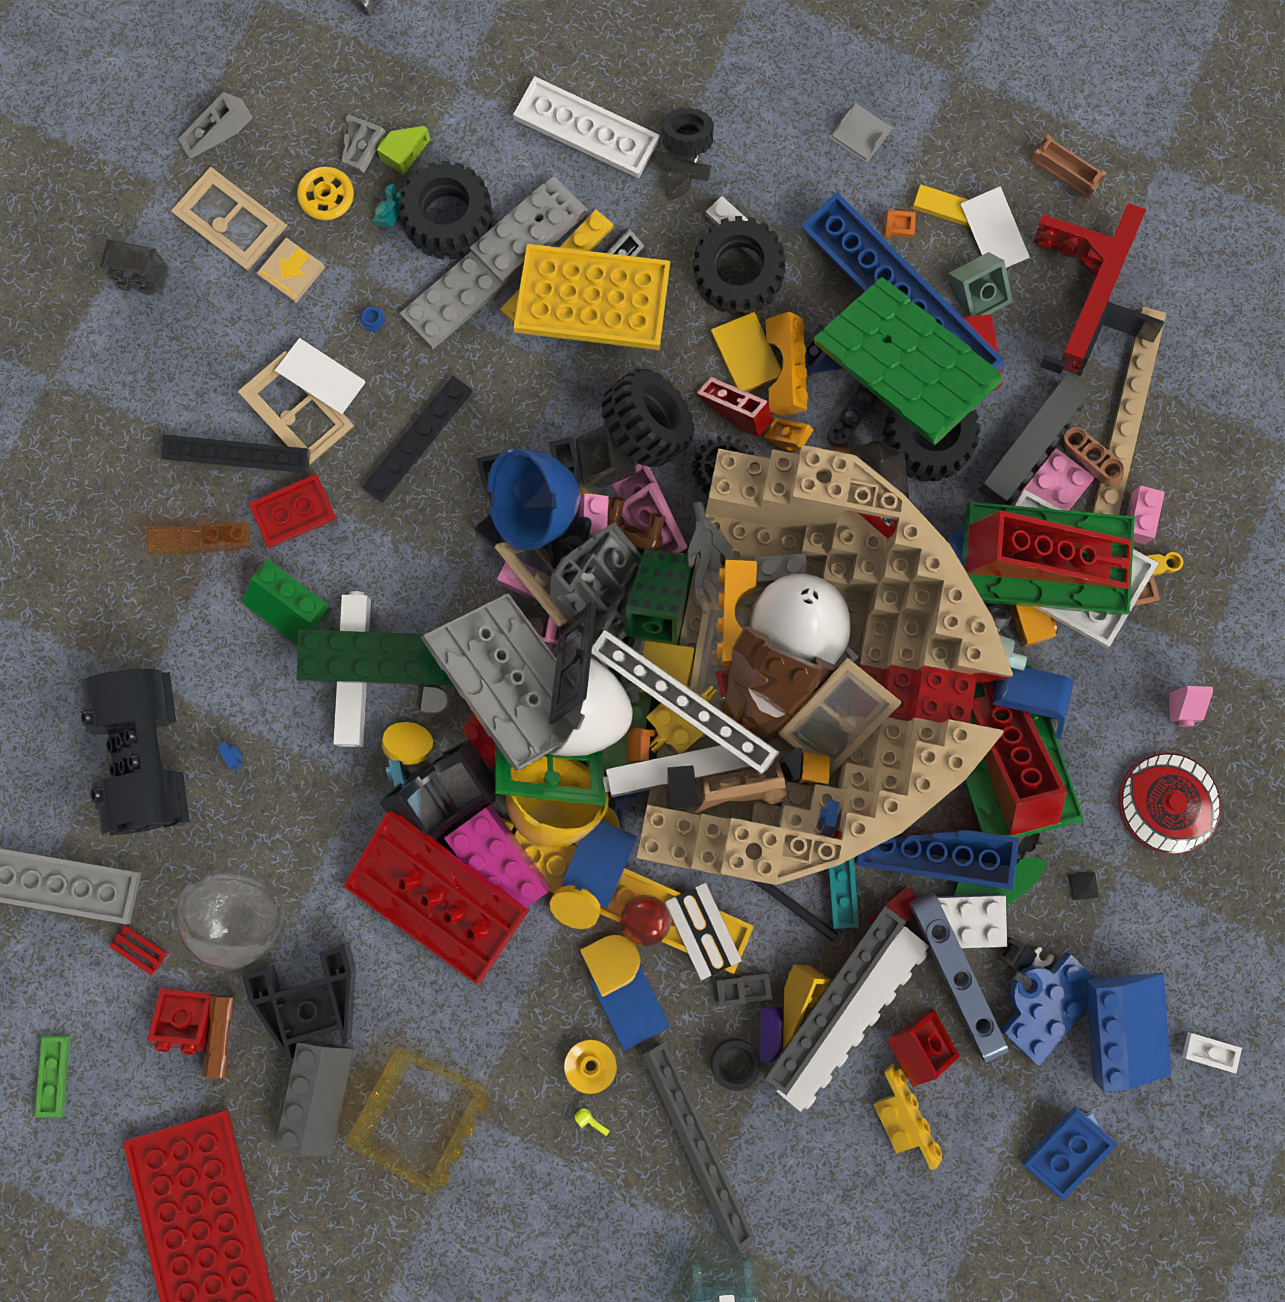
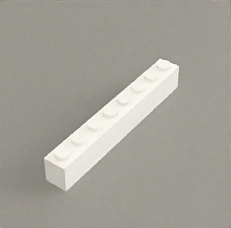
(684, 702)
(862, 1011)

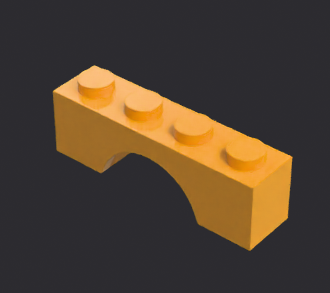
(789, 392)
(738, 582)

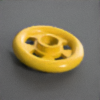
(334, 210)

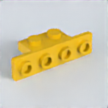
(904, 1121)

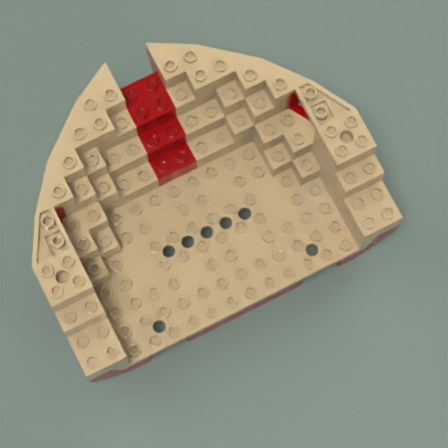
(914, 632)

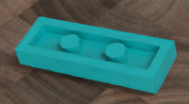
(843, 895)

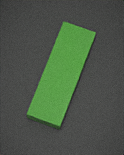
(52, 1076)

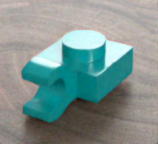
(388, 210)

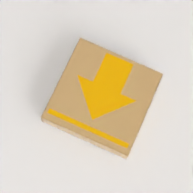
(290, 270)

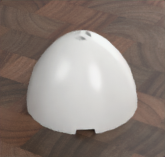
(800, 627)
(605, 713)

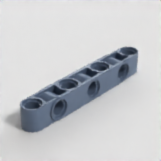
(966, 992)

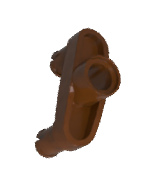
(640, 539)

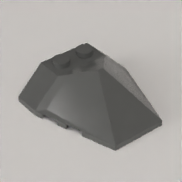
(598, 572)

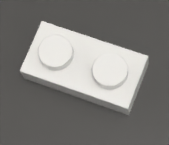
(1211, 1052)

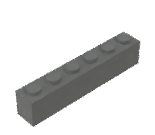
(1035, 439)

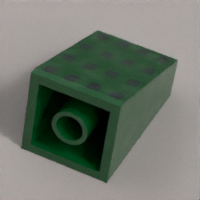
(659, 597)

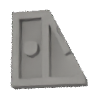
(361, 143)

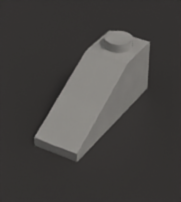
(216, 124)

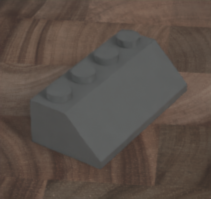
(314, 1099)

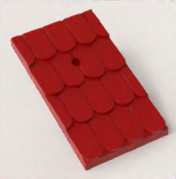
(435, 897)

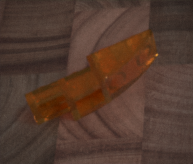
(199, 539)

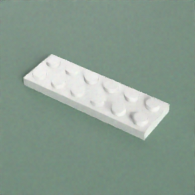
(586, 127)

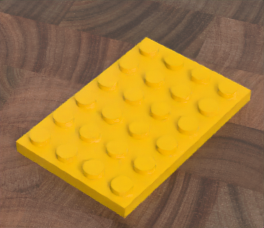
(592, 296)

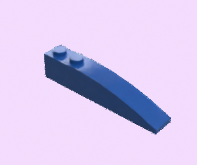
(949, 856)

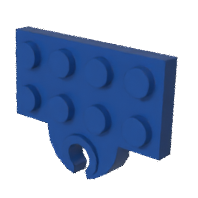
(1047, 1007)

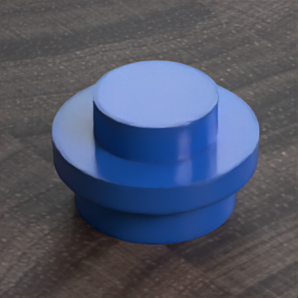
(372, 318)

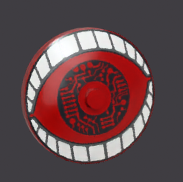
(1169, 803)

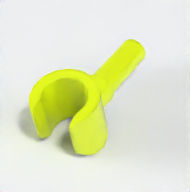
(584, 1117)

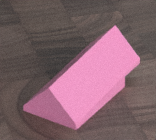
(645, 497)

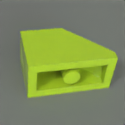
(402, 147)

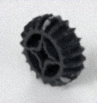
(701, 463)

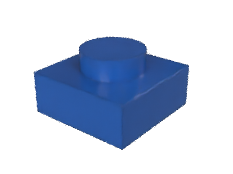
(231, 755)
(828, 817)

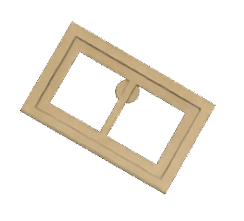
(279, 424)

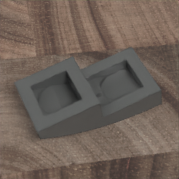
(744, 989)

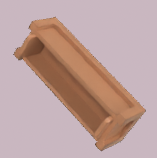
(1067, 167)

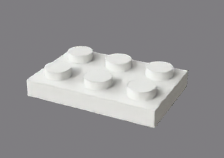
(976, 919)

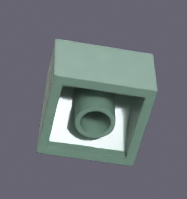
(981, 285)

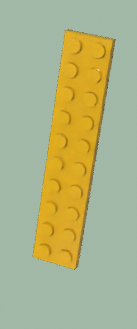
(555, 863)

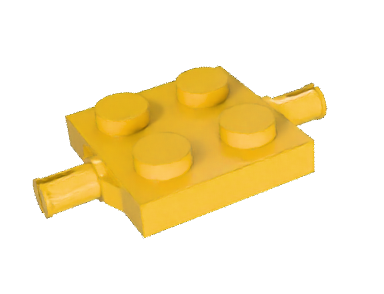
(674, 728)

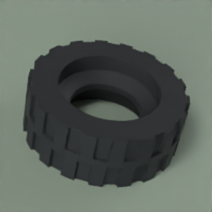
(687, 144)

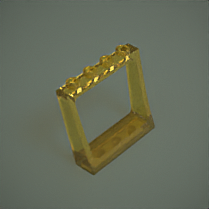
(379, 1100)

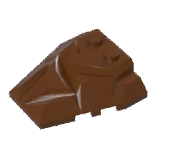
(769, 684)

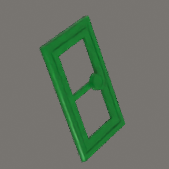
(594, 796)

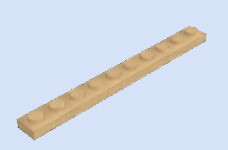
(1129, 415)

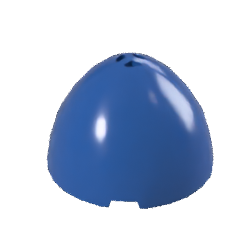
(531, 497)

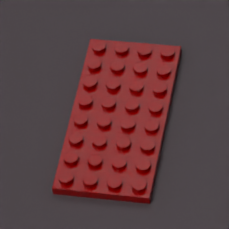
(198, 1213)

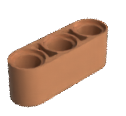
(1098, 467)

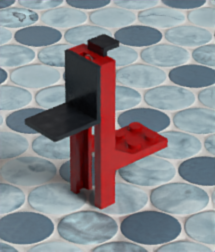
(1105, 266)

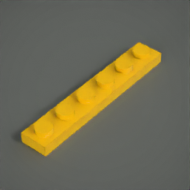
(584, 238)

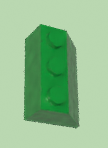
(283, 601)

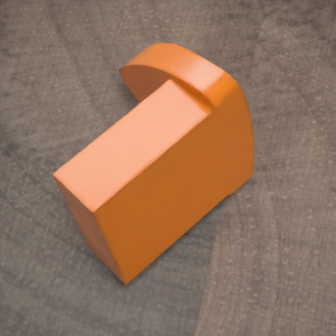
(899, 223)
(638, 744)

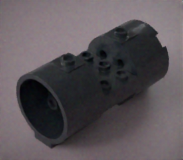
(129, 710)

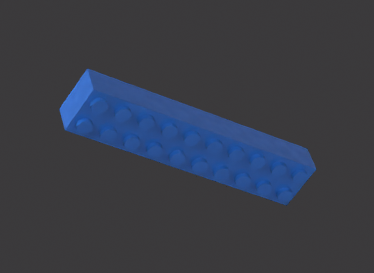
(867, 256)

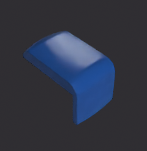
(1036, 693)

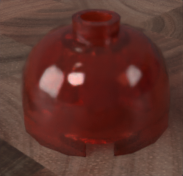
(645, 920)

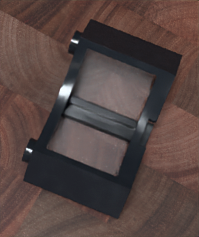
(443, 791)

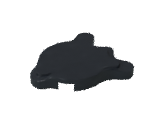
(569, 540)

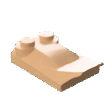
(743, 786)

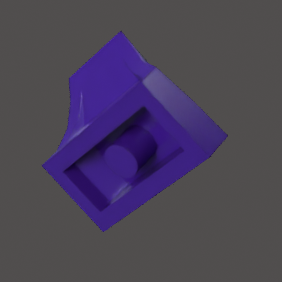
(771, 1033)

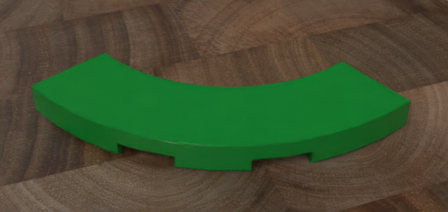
(1026, 875)

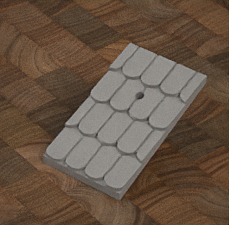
(506, 693)

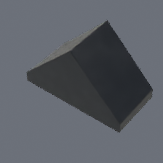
(681, 788)

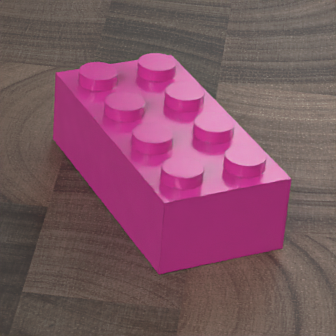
(498, 856)

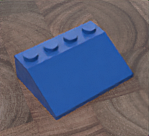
(1128, 1030)

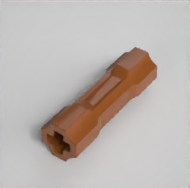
(220, 1016)

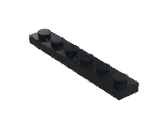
(417, 439)
(236, 454)

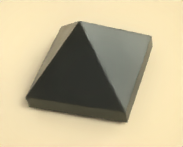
(1084, 886)

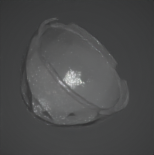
(228, 920)

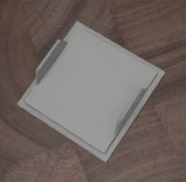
(860, 133)

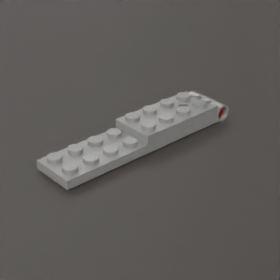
(493, 261)
(67, 886)

